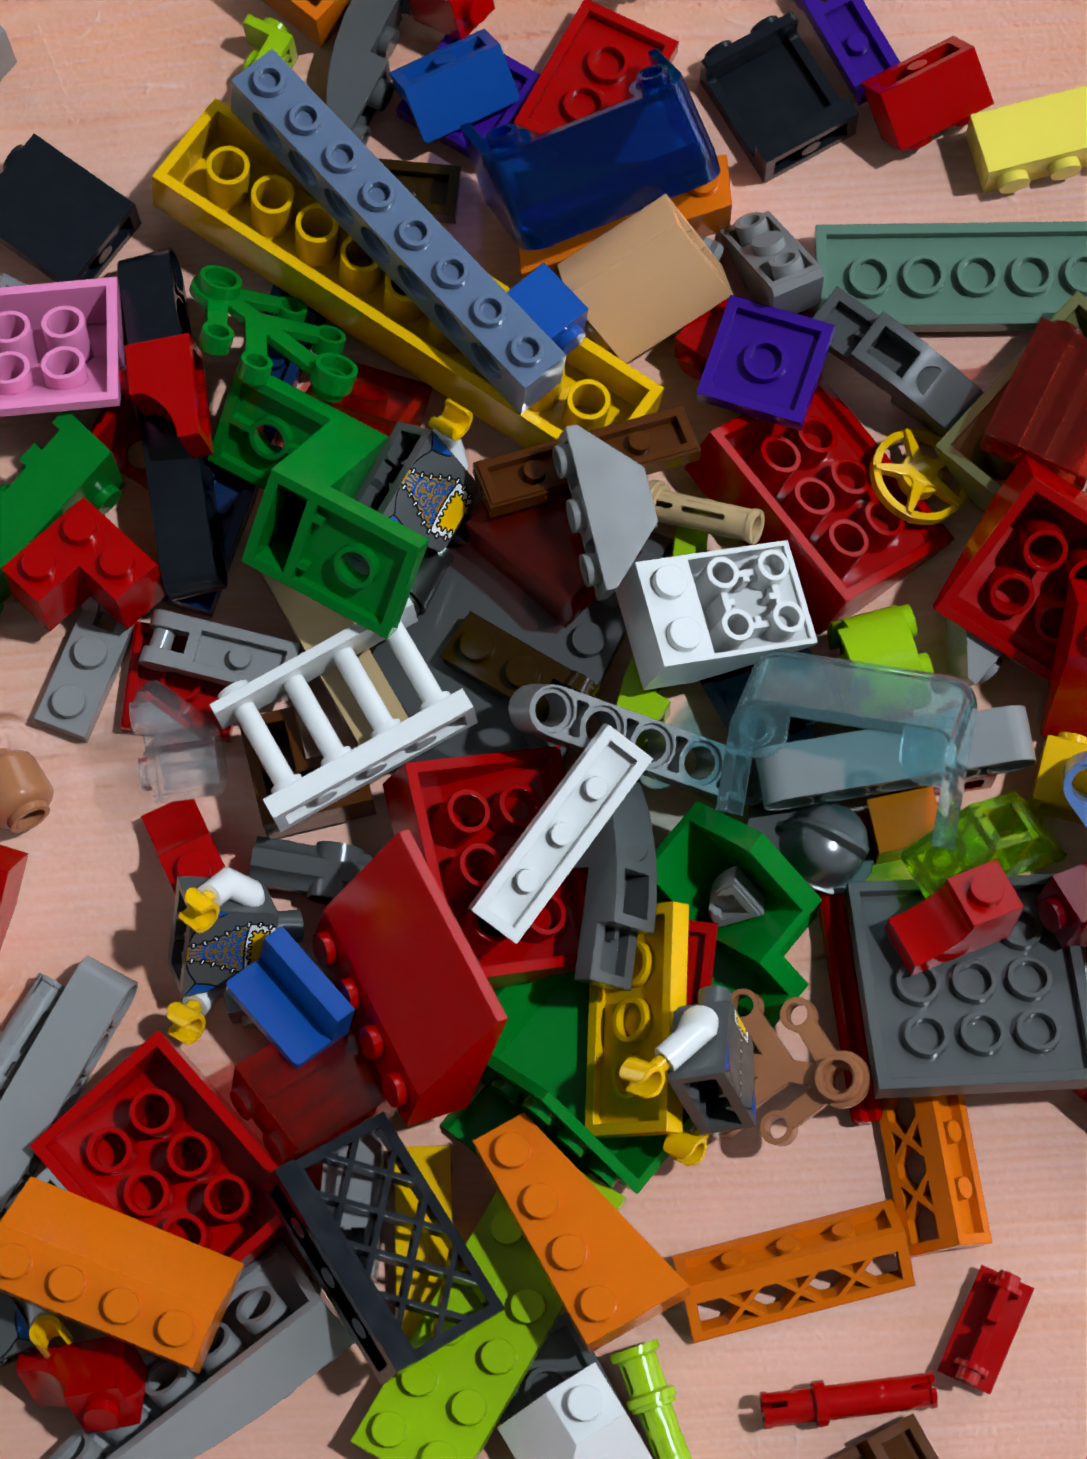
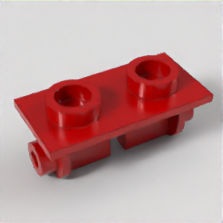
(985, 1328)

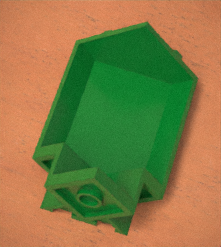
(543, 1046)

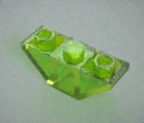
(987, 830)

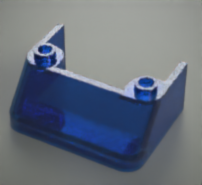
(595, 165)

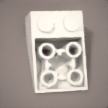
(712, 612)

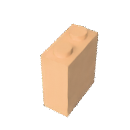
(645, 279)

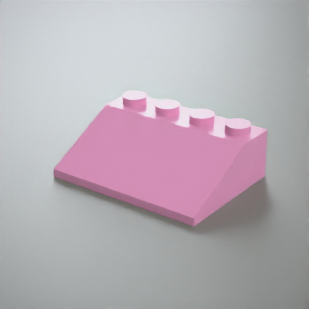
(61, 346)

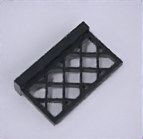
(336, 1259)

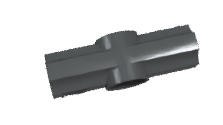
(305, 868)

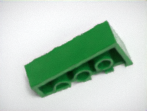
(51, 483)

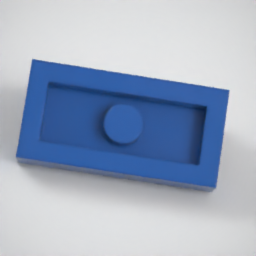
(456, 85)
(291, 1000)

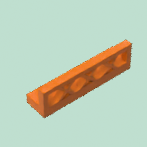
(952, 1174)
(793, 1259)

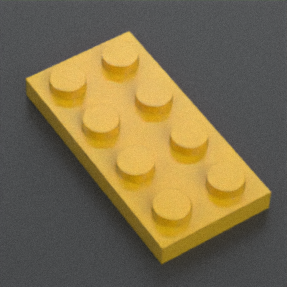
(633, 1026)

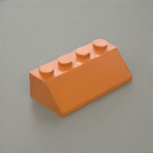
(114, 1273)

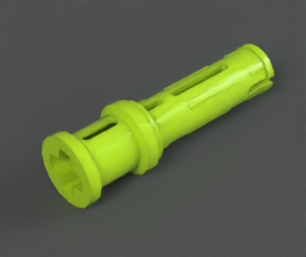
(652, 1400)

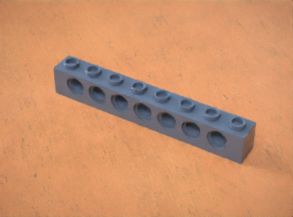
(397, 231)

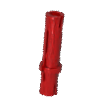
(846, 1400)

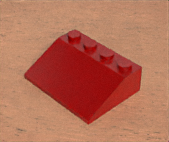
(821, 501)
(1020, 565)
(465, 823)
(412, 982)
(167, 1153)

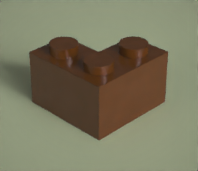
(286, 733)

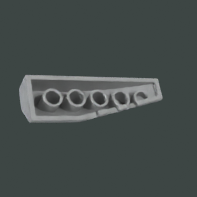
(266, 1346)

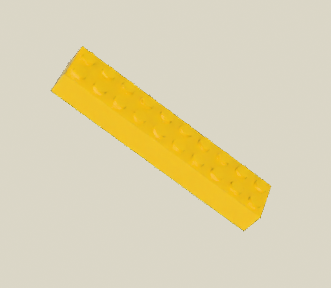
(255, 211)

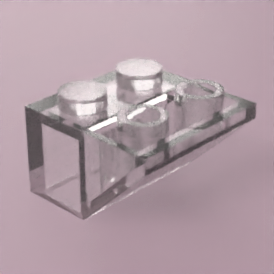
(181, 746)

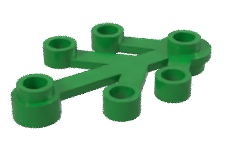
(220, 293)

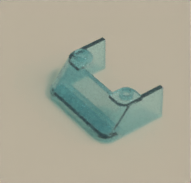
(927, 708)

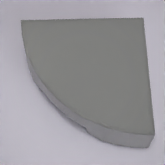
(734, 898)

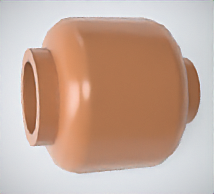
(23, 791)

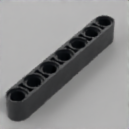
(178, 486)

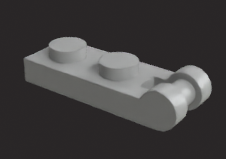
(213, 650)
(84, 674)

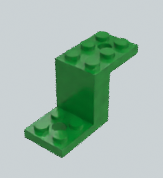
(308, 504)

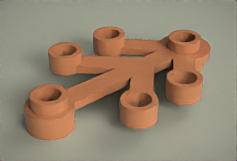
(778, 1069)

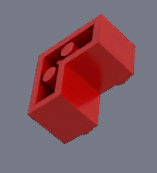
(80, 559)

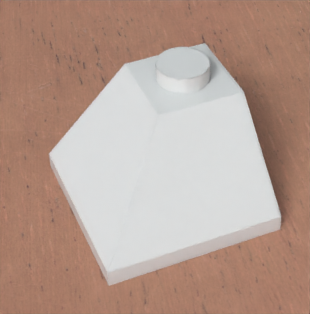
(575, 1422)

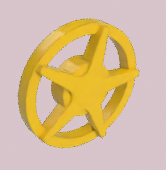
(917, 478)

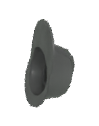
(820, 842)

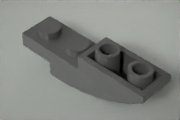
(359, 63)
(898, 363)
(618, 895)

